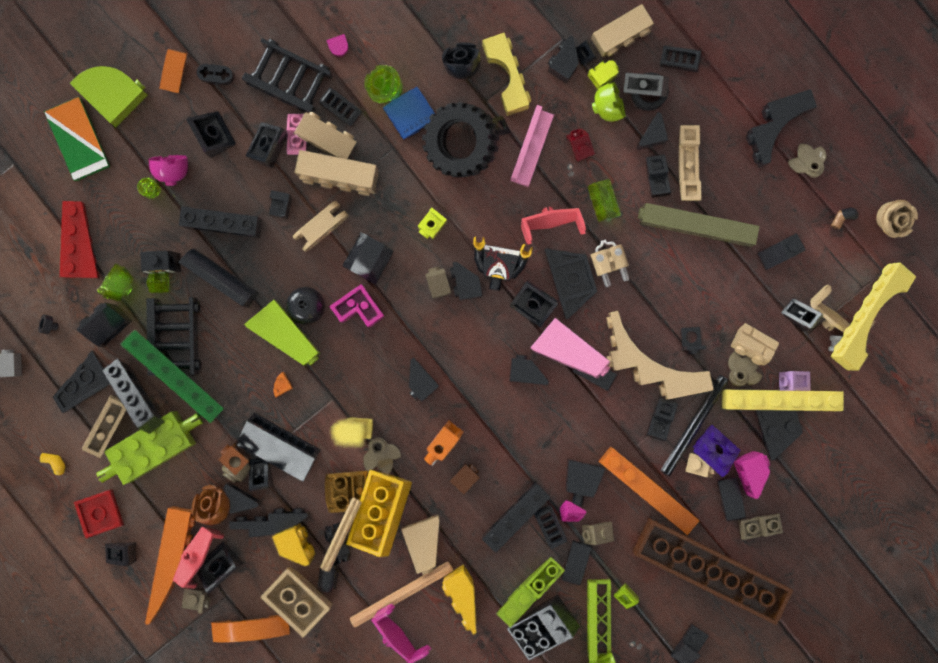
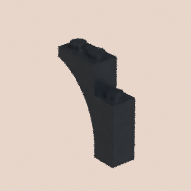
(777, 115)

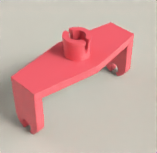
(551, 219)
(194, 556)

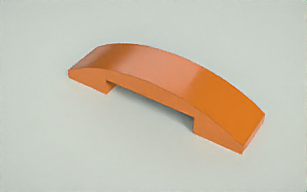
(249, 629)

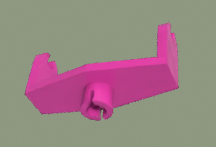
(395, 637)

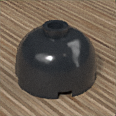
(462, 60)
(314, 305)

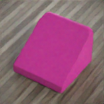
(571, 512)

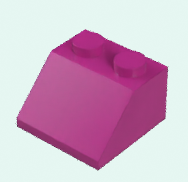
(752, 472)

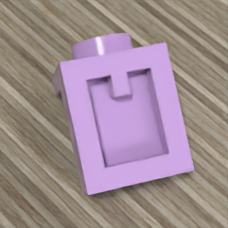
(794, 381)

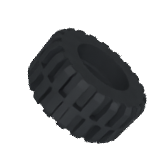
(436, 140)

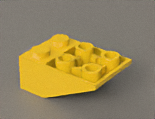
(461, 588)

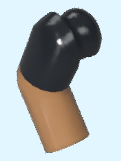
(845, 214)

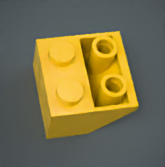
(294, 545)

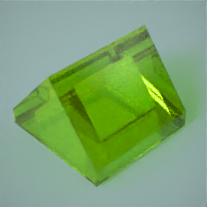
(158, 283)

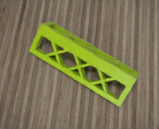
(592, 615)

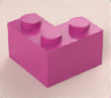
(357, 302)

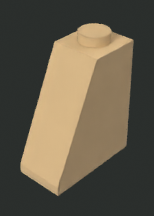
(422, 543)

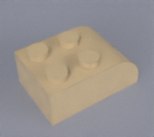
(297, 601)

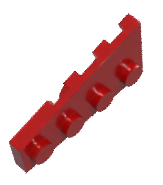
(76, 243)

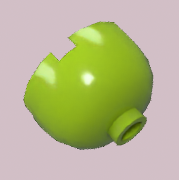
(608, 103)

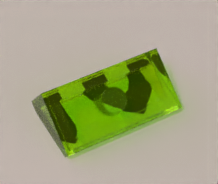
(604, 200)

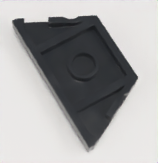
(571, 278)
(778, 429)

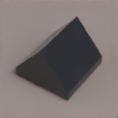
(585, 53)

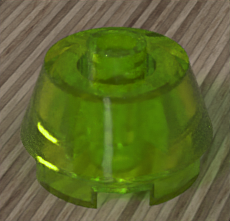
(383, 84)
(116, 283)

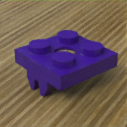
(706, 450)

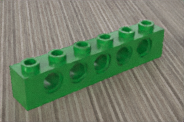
(172, 376)

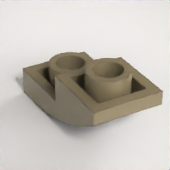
(760, 526)

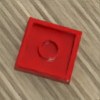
(98, 513)

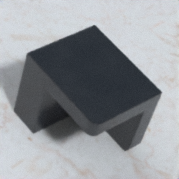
(280, 204)

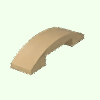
(689, 163)

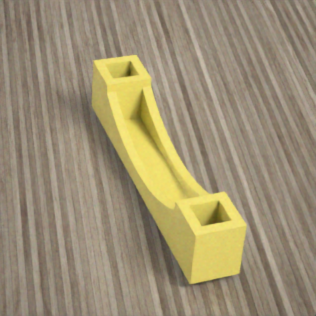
(852, 347)
(782, 400)
(353, 431)

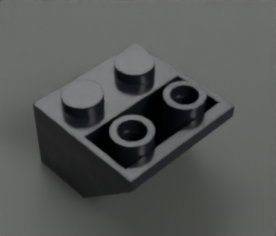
(103, 324)

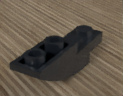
(277, 522)

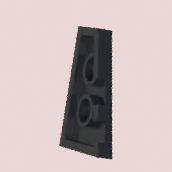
(83, 384)

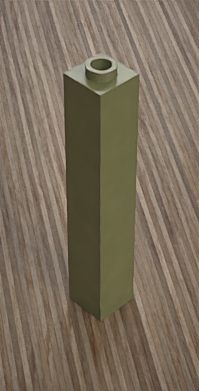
(698, 224)

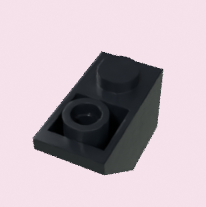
(565, 62)
(467, 283)

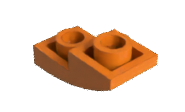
(173, 71)

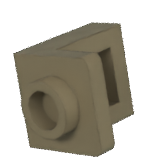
(598, 533)

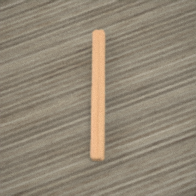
(402, 593)

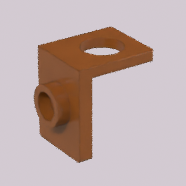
(227, 453)

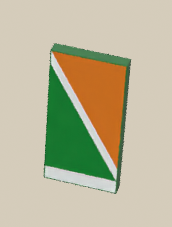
(77, 139)

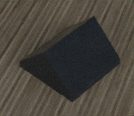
(211, 133)
(267, 144)
(534, 303)
(218, 566)

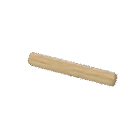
(340, 534)

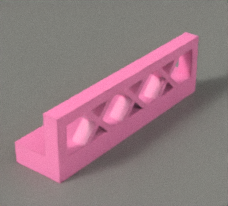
(532, 147)

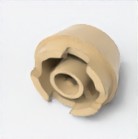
(897, 218)

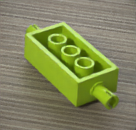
(147, 451)

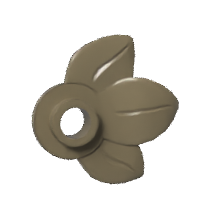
(806, 158)
(745, 368)
(381, 458)

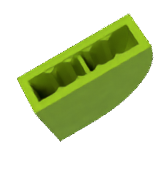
(110, 92)

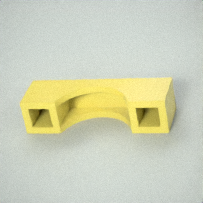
(498, 52)

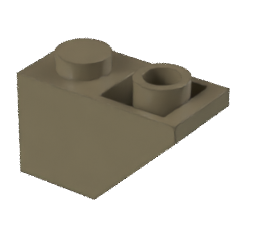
(438, 282)

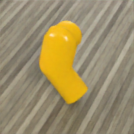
(55, 461)

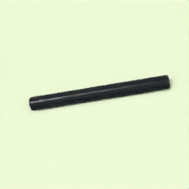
(694, 425)

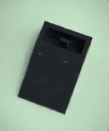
(544, 628)

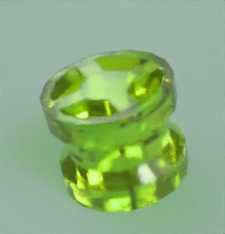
(144, 186)

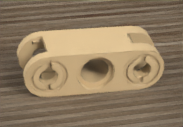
(321, 225)

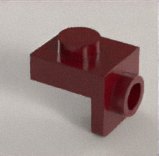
(580, 144)

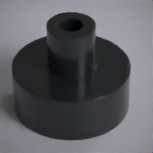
(46, 324)

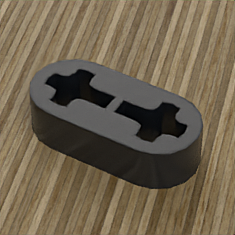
(215, 79)

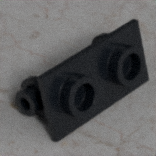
(344, 552)

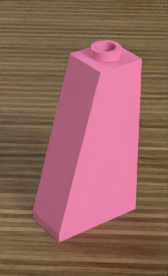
(568, 349)

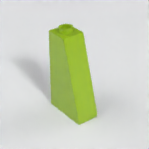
(281, 331)

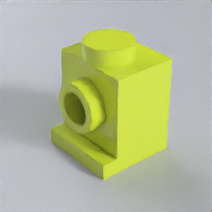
(603, 73)
(439, 222)

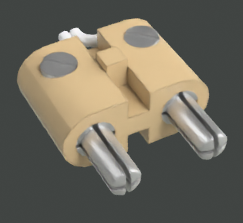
(609, 261)

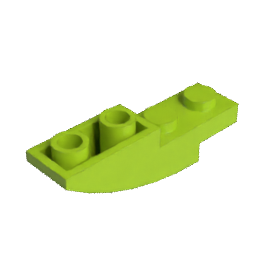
(530, 591)

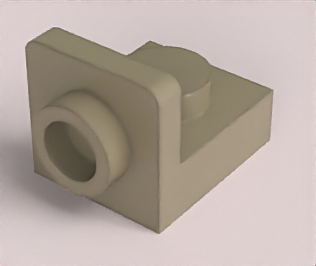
(196, 599)

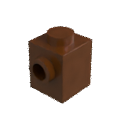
(465, 478)

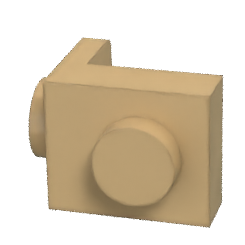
(699, 466)

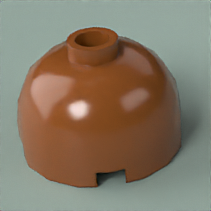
(211, 505)

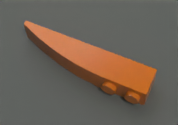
(648, 490)
(174, 542)

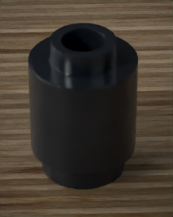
(328, 580)

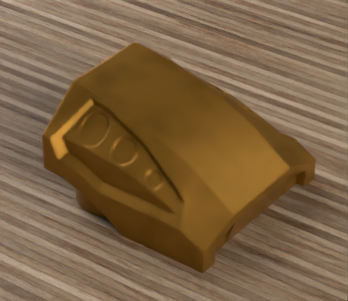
(342, 488)

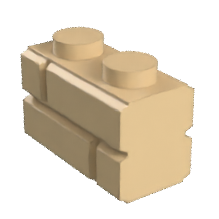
(754, 345)

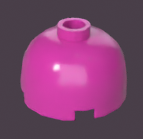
(169, 168)

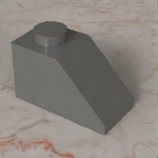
(646, 84)

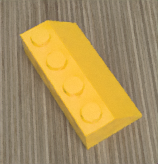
(379, 513)

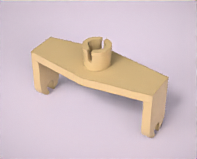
(832, 318)

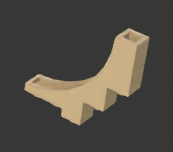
(646, 371)

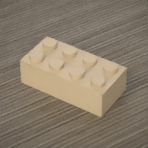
(337, 172)

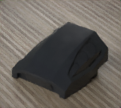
(368, 258)

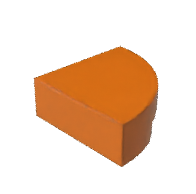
(281, 385)

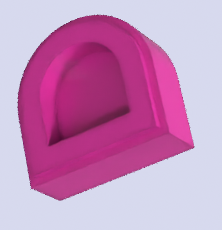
(338, 45)

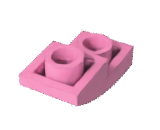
(294, 143)

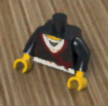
(499, 263)

